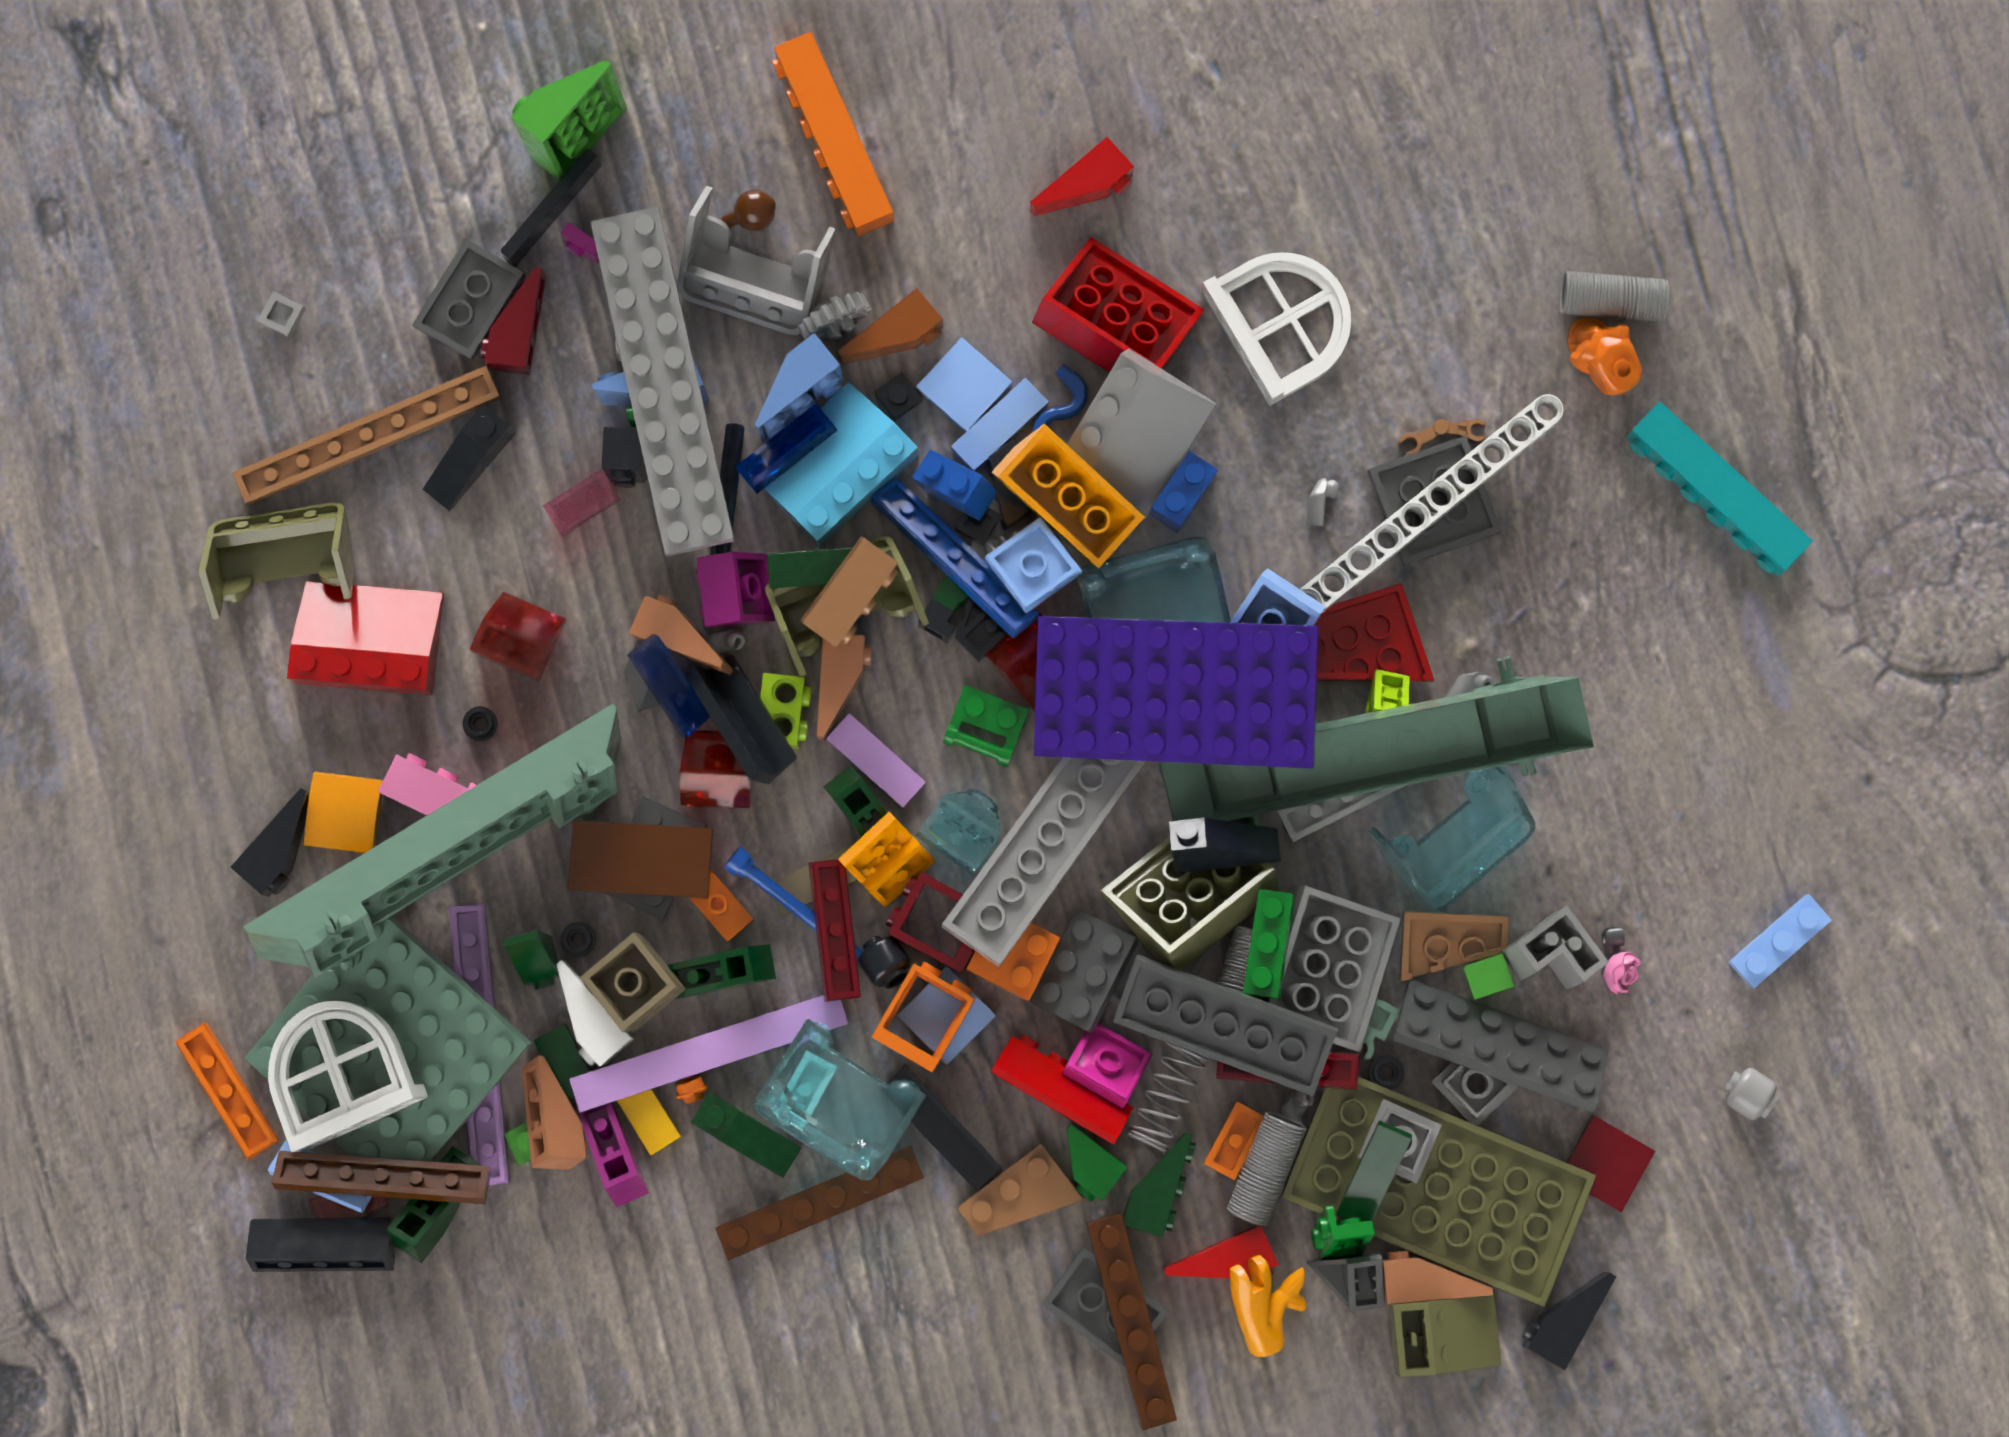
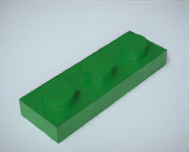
(1269, 944)

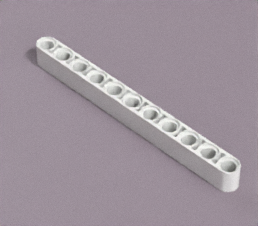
(1427, 510)

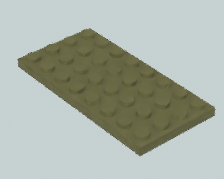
(1478, 1202)

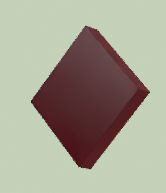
(1614, 1160)

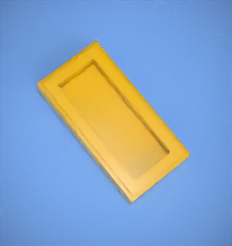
(650, 1120)

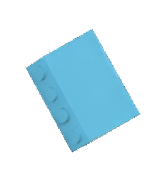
(844, 469)

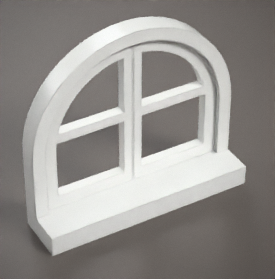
(1246, 340)
(351, 1113)

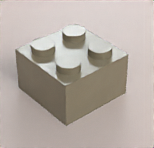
(633, 983)

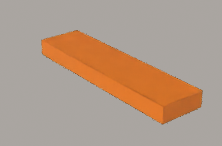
(227, 1091)

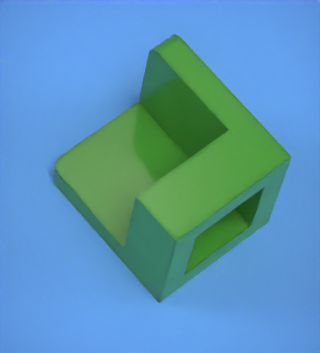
(1487, 977)

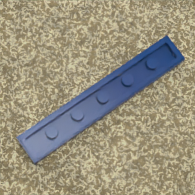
(952, 555)

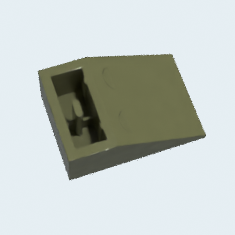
(1444, 1335)

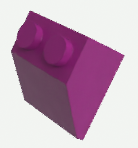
(734, 589)

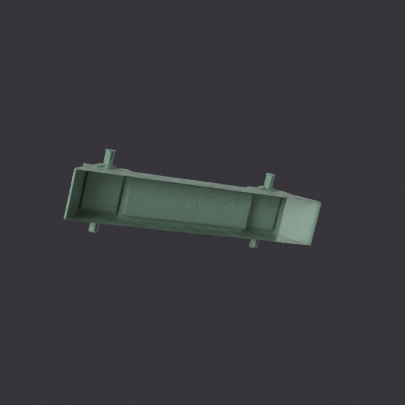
(1397, 747)
(338, 913)

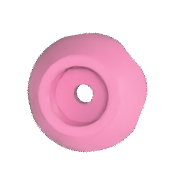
(1621, 972)

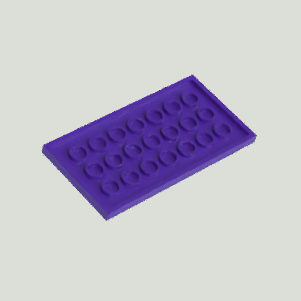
(1176, 691)

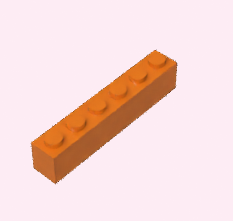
(833, 134)

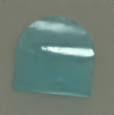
(963, 828)

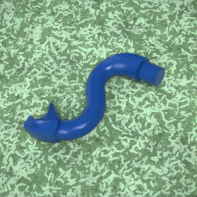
(1080, 392)

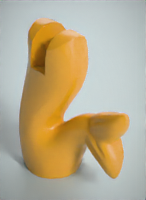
(1258, 1311)

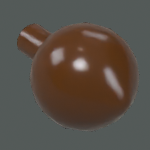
(752, 211)

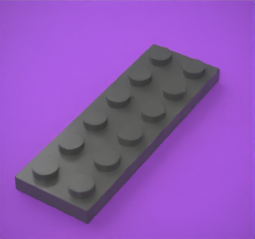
(1225, 1025)
(1501, 1045)

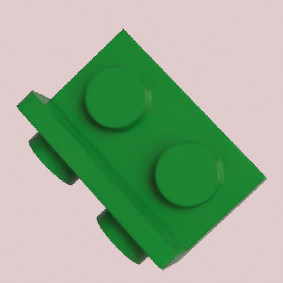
(1340, 1240)

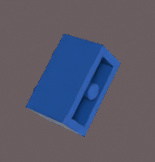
(955, 484)
(1183, 492)

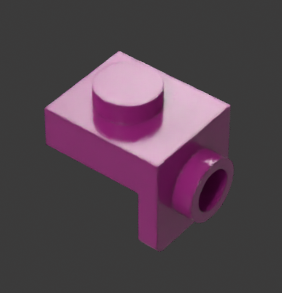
(579, 242)

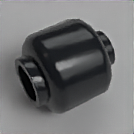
(884, 962)

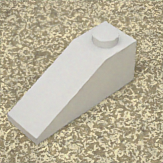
(591, 1023)

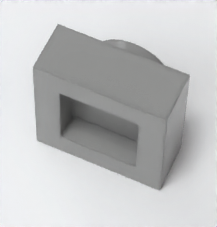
(281, 315)

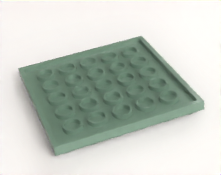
(444, 1030)

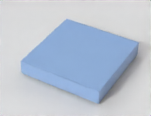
(964, 385)
(1033, 565)
(934, 1011)

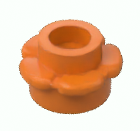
(691, 1089)

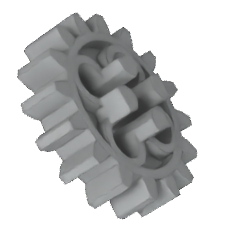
(837, 316)

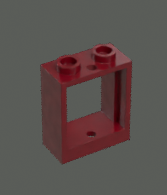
(899, 916)

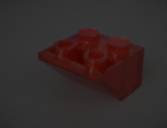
(518, 636)

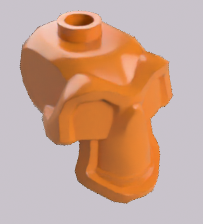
(1604, 355)

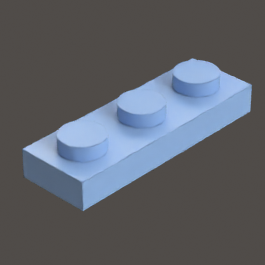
(1779, 941)

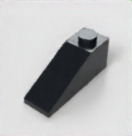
(468, 457)
(1219, 844)
(275, 849)
(1563, 1325)

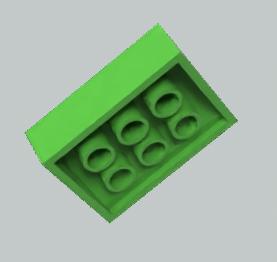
(568, 116)

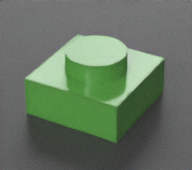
(519, 1143)

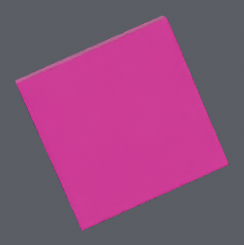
(1107, 1064)

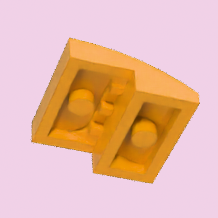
(343, 812)
(886, 859)

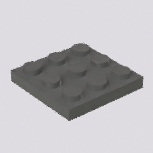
(1407, 476)

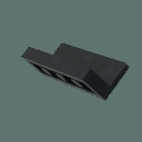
(742, 721)
(950, 1136)
(319, 1245)

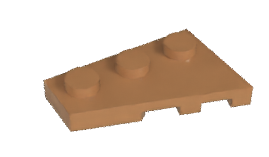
(1448, 939)
(1020, 1193)

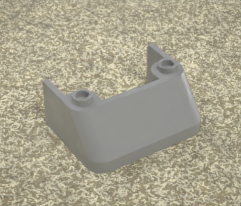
(744, 282)

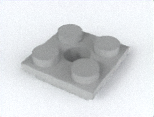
(1473, 1107)
(1423, 1137)

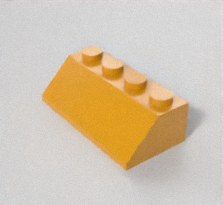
(1068, 495)

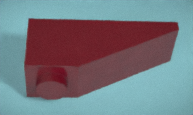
(515, 330)

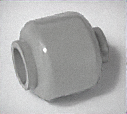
(1751, 1094)

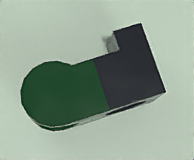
(942, 609)

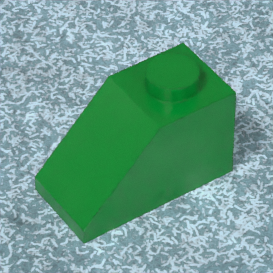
(1092, 1165)

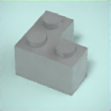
(1561, 945)

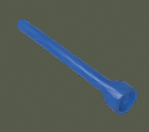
(742, 865)

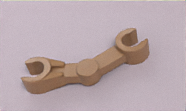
(1441, 428)

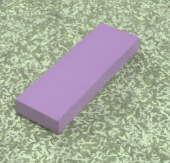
(876, 760)

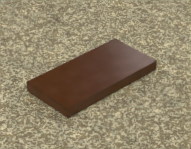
(640, 859)

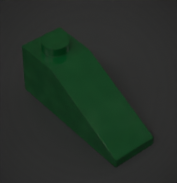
(855, 800)
(533, 958)
(725, 970)
(746, 1134)
(425, 1221)

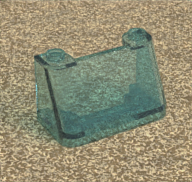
(1157, 584)
(836, 1103)

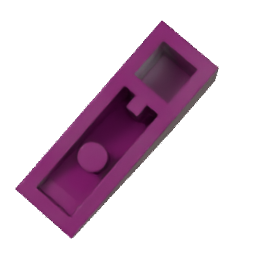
(613, 1154)

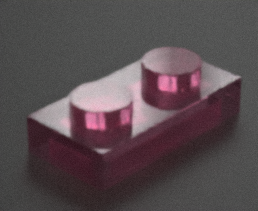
(581, 502)

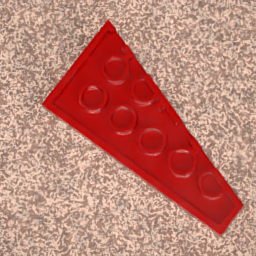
(1371, 635)

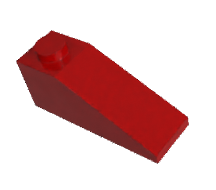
(1088, 180)
(1220, 1257)

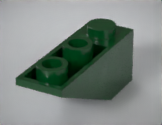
(1153, 1196)

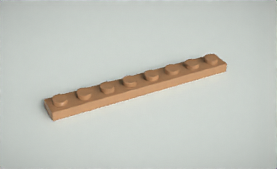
(366, 435)

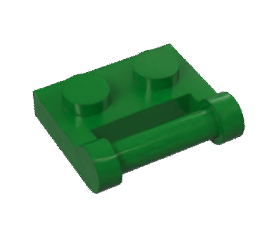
(990, 715)

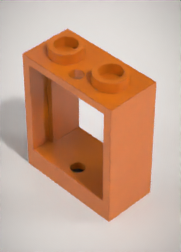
(930, 975)

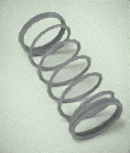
(1145, 1139)

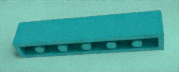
(1718, 489)

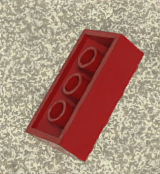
(1043, 1080)

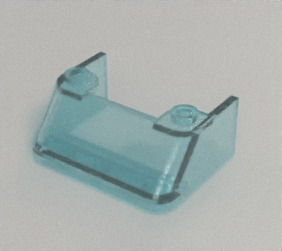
(1464, 843)

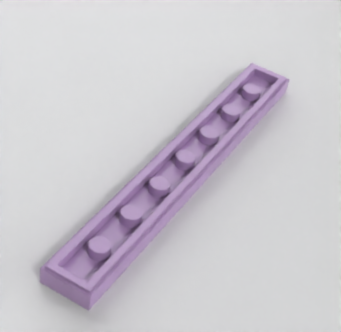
(473, 966)
(702, 1053)

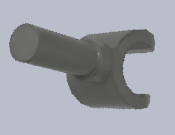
(1610, 938)

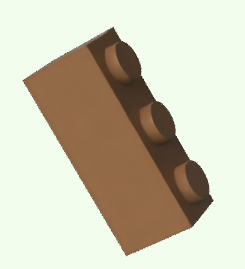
(850, 592)

